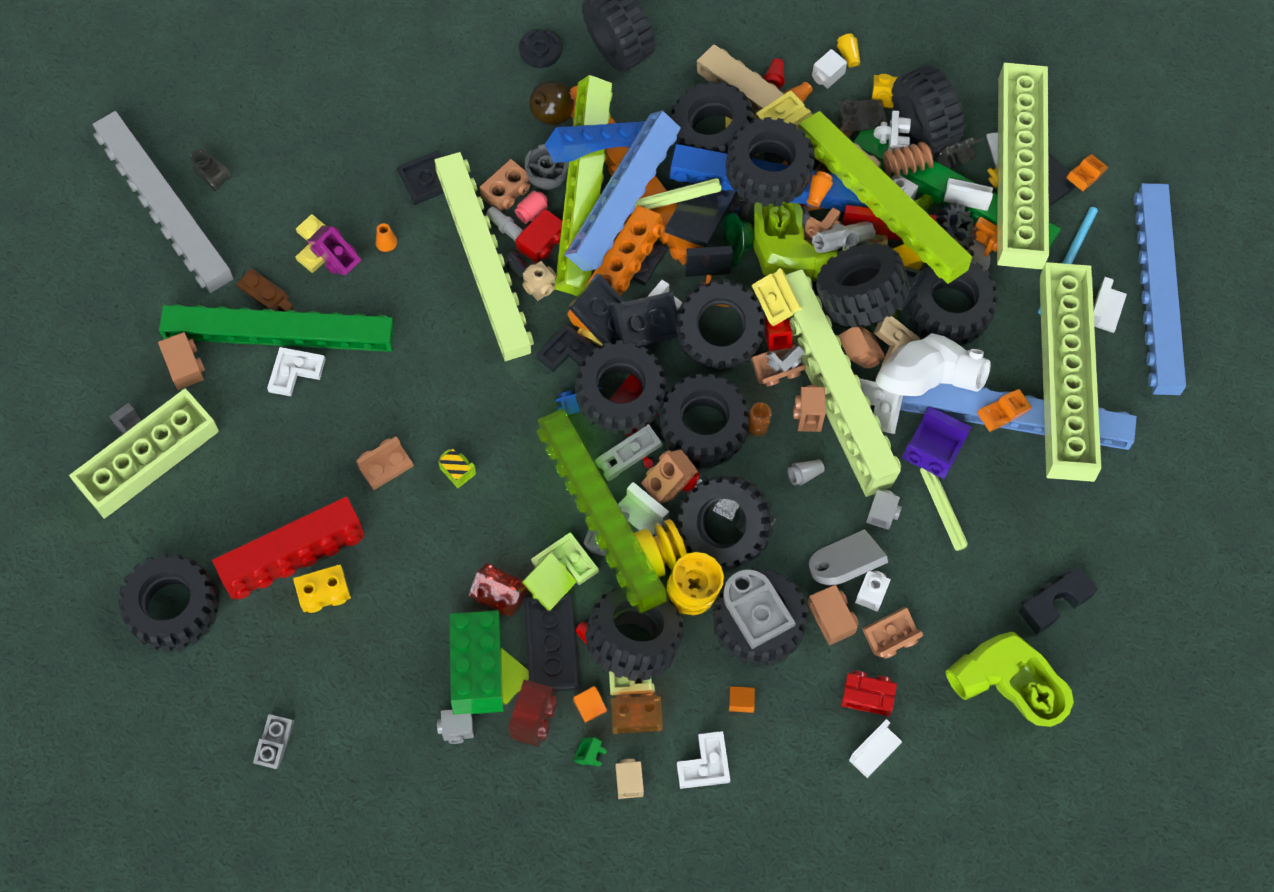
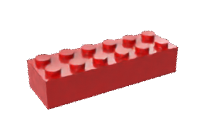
(289, 548)

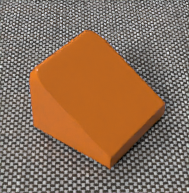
(742, 699)
(589, 704)

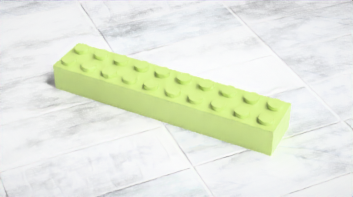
(1023, 166)
(1069, 373)
(844, 400)

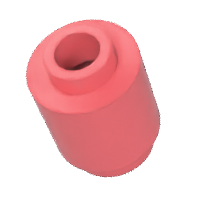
(531, 206)

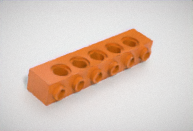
(618, 256)

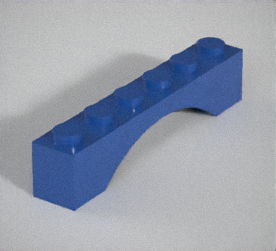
(576, 141)

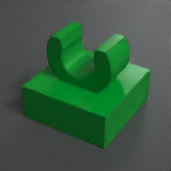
(588, 750)

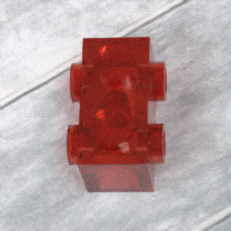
(498, 590)

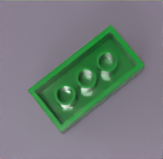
(476, 663)

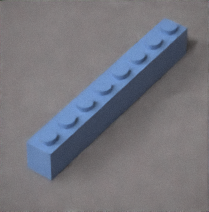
(623, 191)

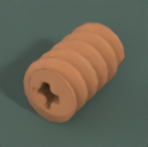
(907, 157)

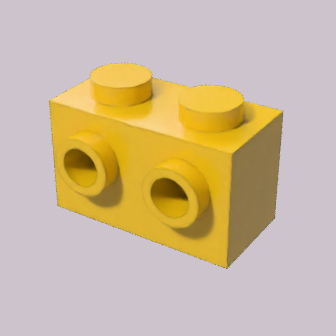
(322, 589)

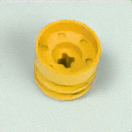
(664, 547)
(698, 571)

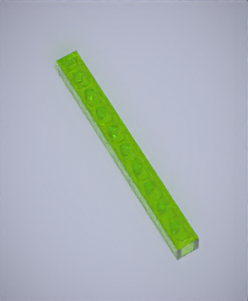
(602, 512)

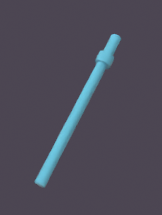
(1079, 238)

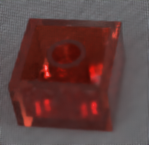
(531, 713)

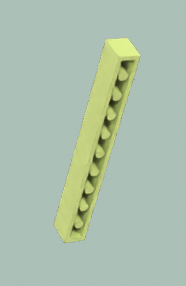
(483, 257)

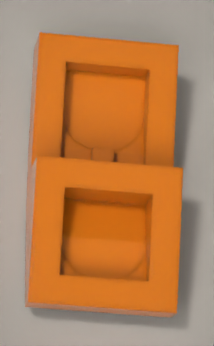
(1087, 172)
(1004, 410)

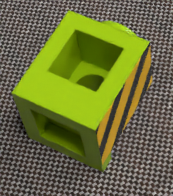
(456, 467)

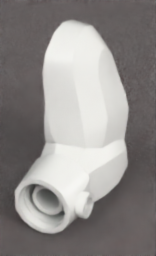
(933, 361)

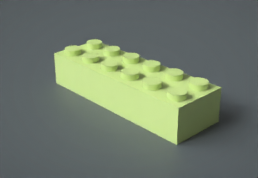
(144, 453)

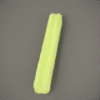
(680, 194)
(945, 510)

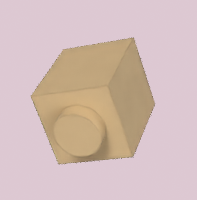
(629, 779)

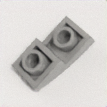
(273, 742)

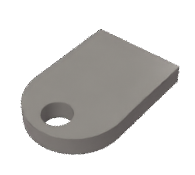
(846, 559)
(756, 609)

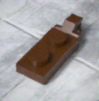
(264, 292)

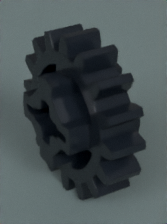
(958, 224)

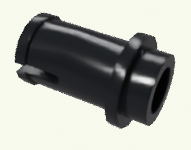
(514, 262)

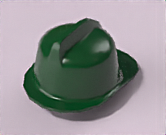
(739, 235)

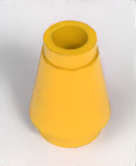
(849, 49)

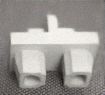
(897, 125)

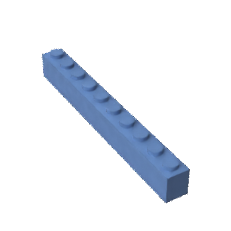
(1160, 290)
(1115, 428)

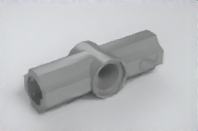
(843, 236)

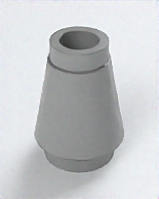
(803, 472)

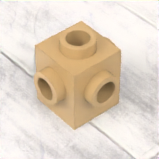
(539, 280)

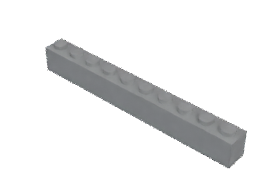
(163, 202)

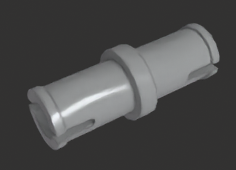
(504, 223)

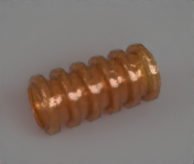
(759, 419)

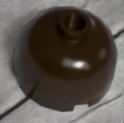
(551, 102)

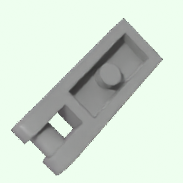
(628, 452)

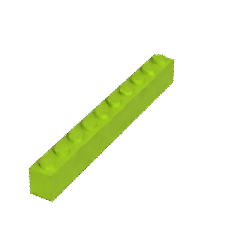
(583, 181)
(886, 199)

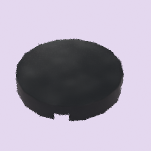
(534, 51)

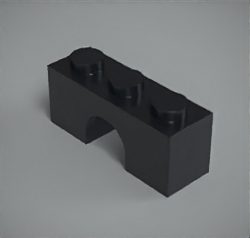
(1073, 587)

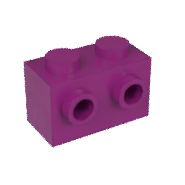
(334, 250)

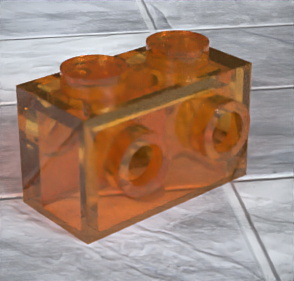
(636, 716)

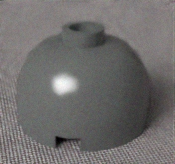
(543, 171)

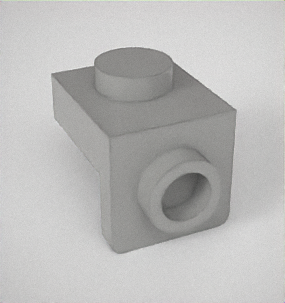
(790, 359)

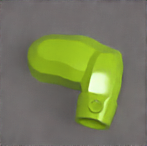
(781, 241)
(1019, 676)

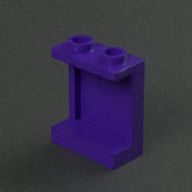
(936, 442)

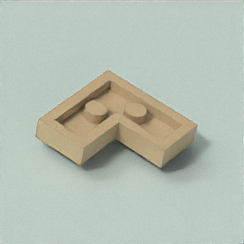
(894, 334)

